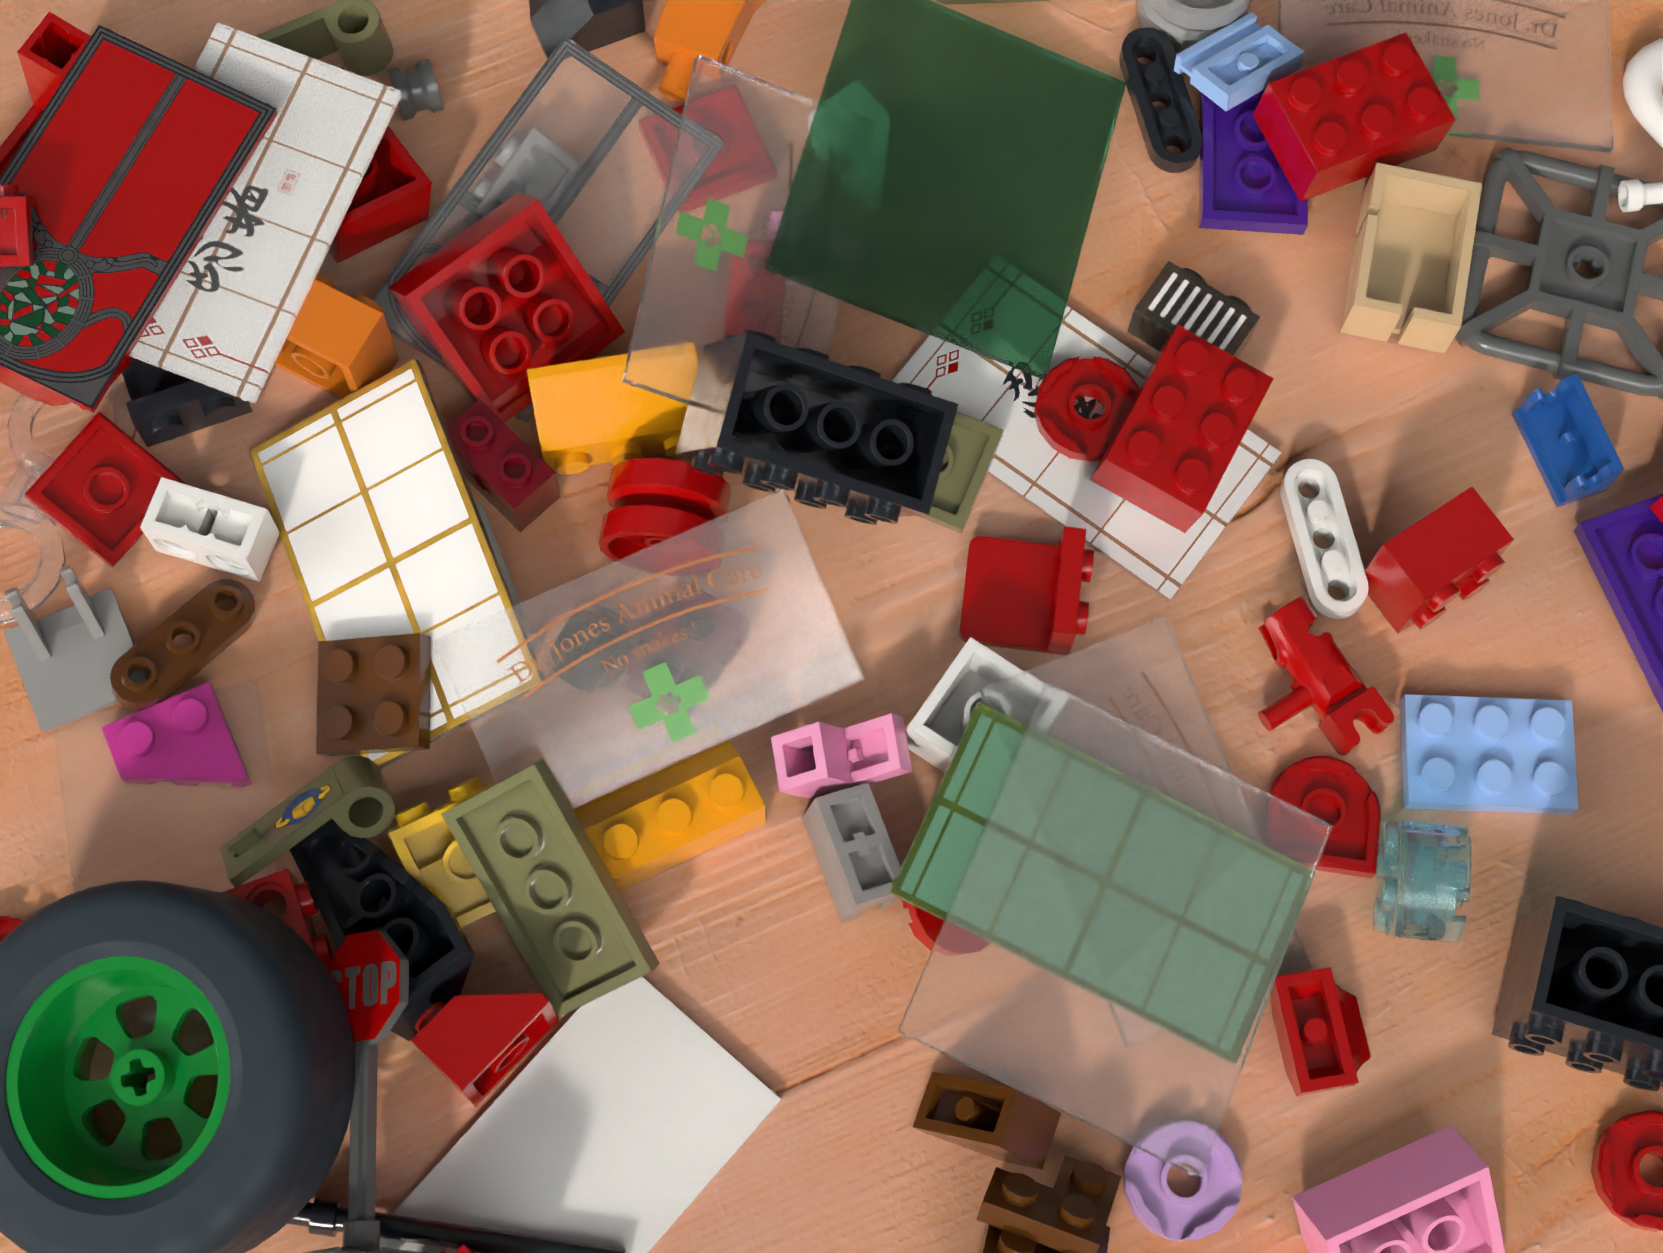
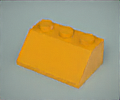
(597, 419)
(672, 815)

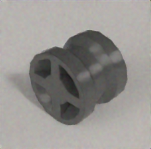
(417, 89)

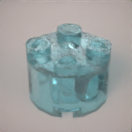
(1422, 881)

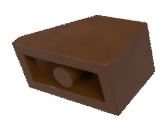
(988, 1119)

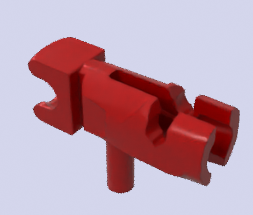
(1320, 680)

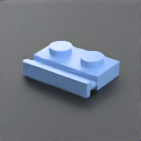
(1238, 61)

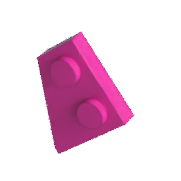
(177, 742)

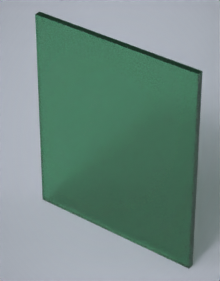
(949, 179)

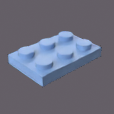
(1488, 754)

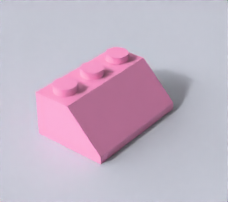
(1410, 1201)

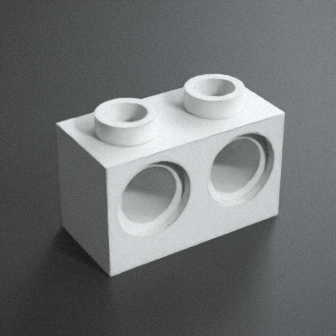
(210, 529)

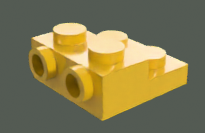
(435, 857)

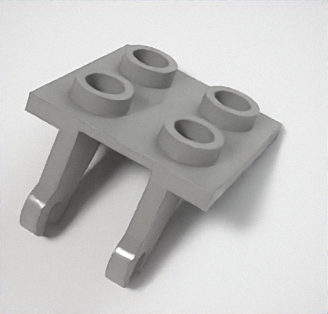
(69, 653)

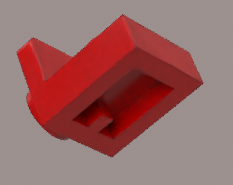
(15, 227)

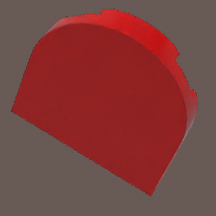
(1342, 798)

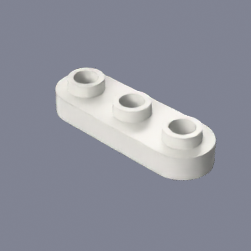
(1328, 518)

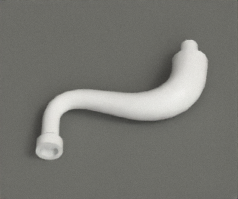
(1644, 96)

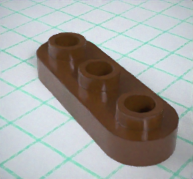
(175, 665)

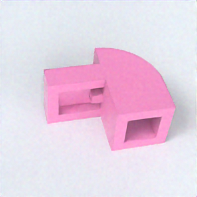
(832, 758)

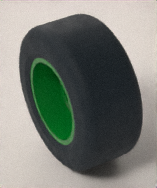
(276, 1050)

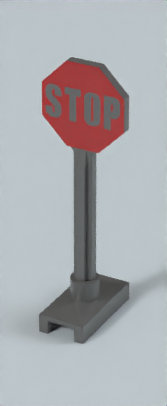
(375, 991)

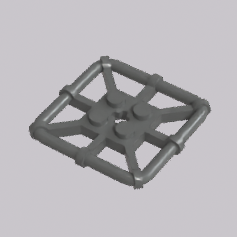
(1552, 282)

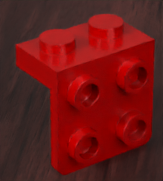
(1026, 592)

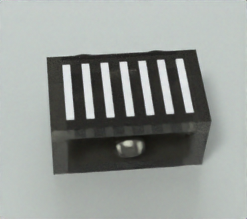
(1186, 300)

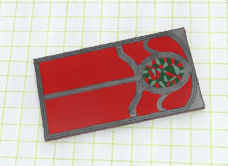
(123, 189)

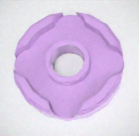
(1177, 1216)

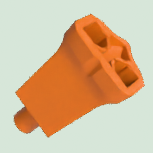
(697, 29)

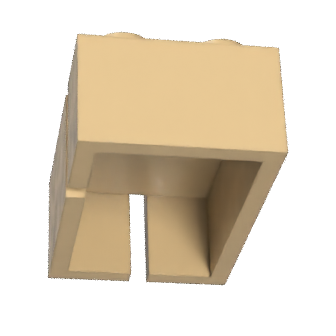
(1411, 257)

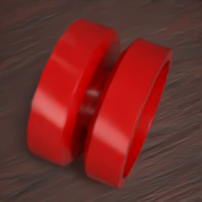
(657, 501)

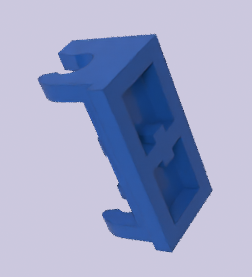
(1568, 441)

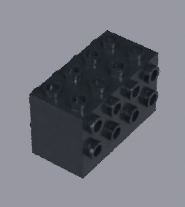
(815, 429)
(1586, 991)

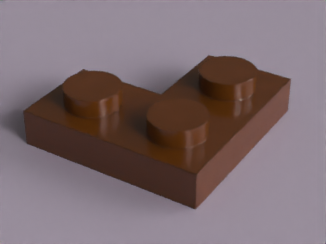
(1061, 1217)

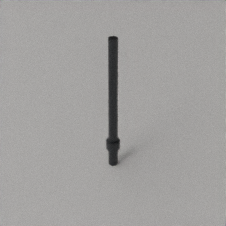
(327, 1217)

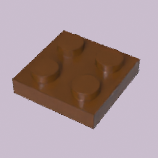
(373, 695)

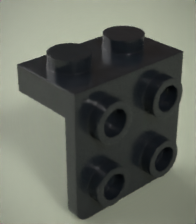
(173, 405)

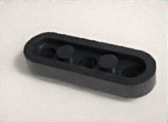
(1159, 82)

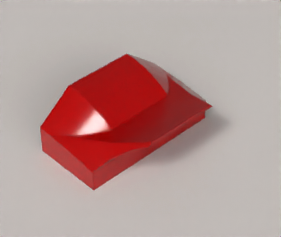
(1318, 1031)

